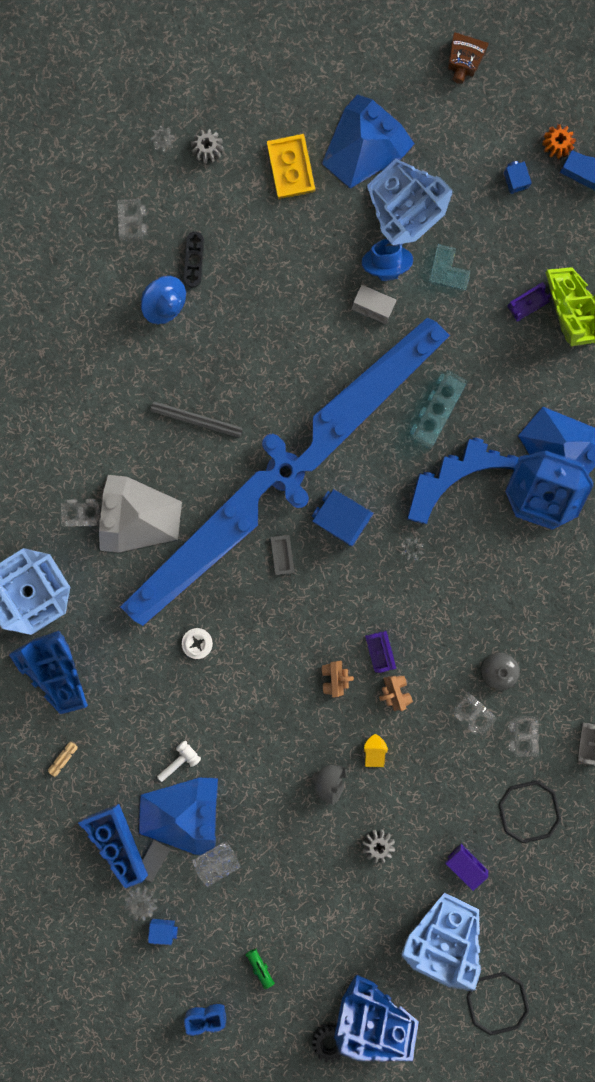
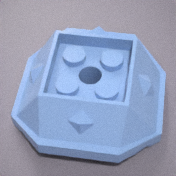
(49, 591)

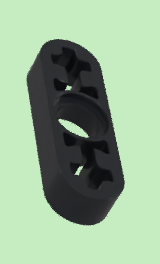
(189, 245)

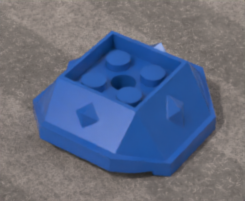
(543, 473)

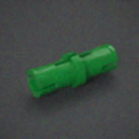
(265, 980)

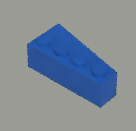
(116, 844)

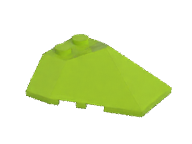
(573, 305)

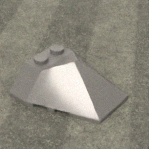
(136, 516)

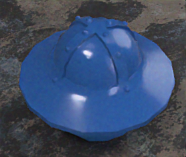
(387, 261)
(163, 299)

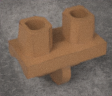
(338, 677)
(393, 694)

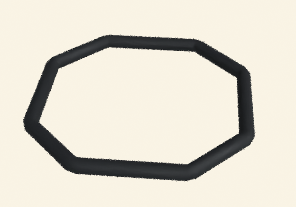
(555, 804)
(524, 999)

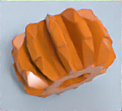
(553, 146)

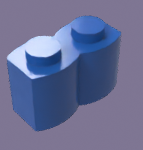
(205, 1019)

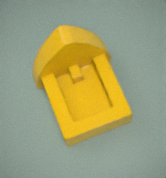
(375, 751)

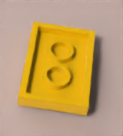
(291, 166)

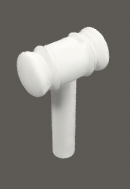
(187, 754)

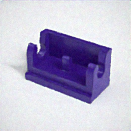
(529, 302)
(380, 652)
(467, 867)

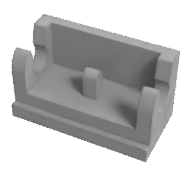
(373, 304)
(587, 744)

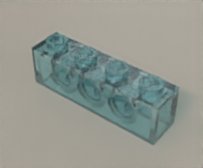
(456, 385)

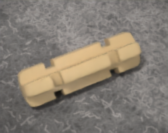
(62, 759)

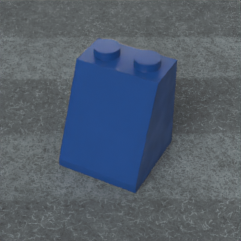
(341, 517)

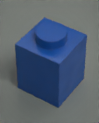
(517, 177)
(162, 931)

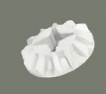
(194, 652)

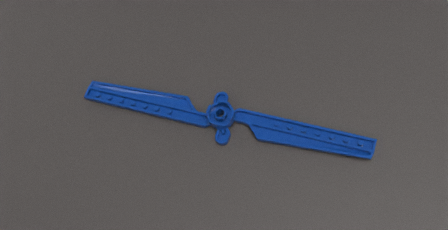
(240, 512)

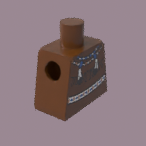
(465, 56)

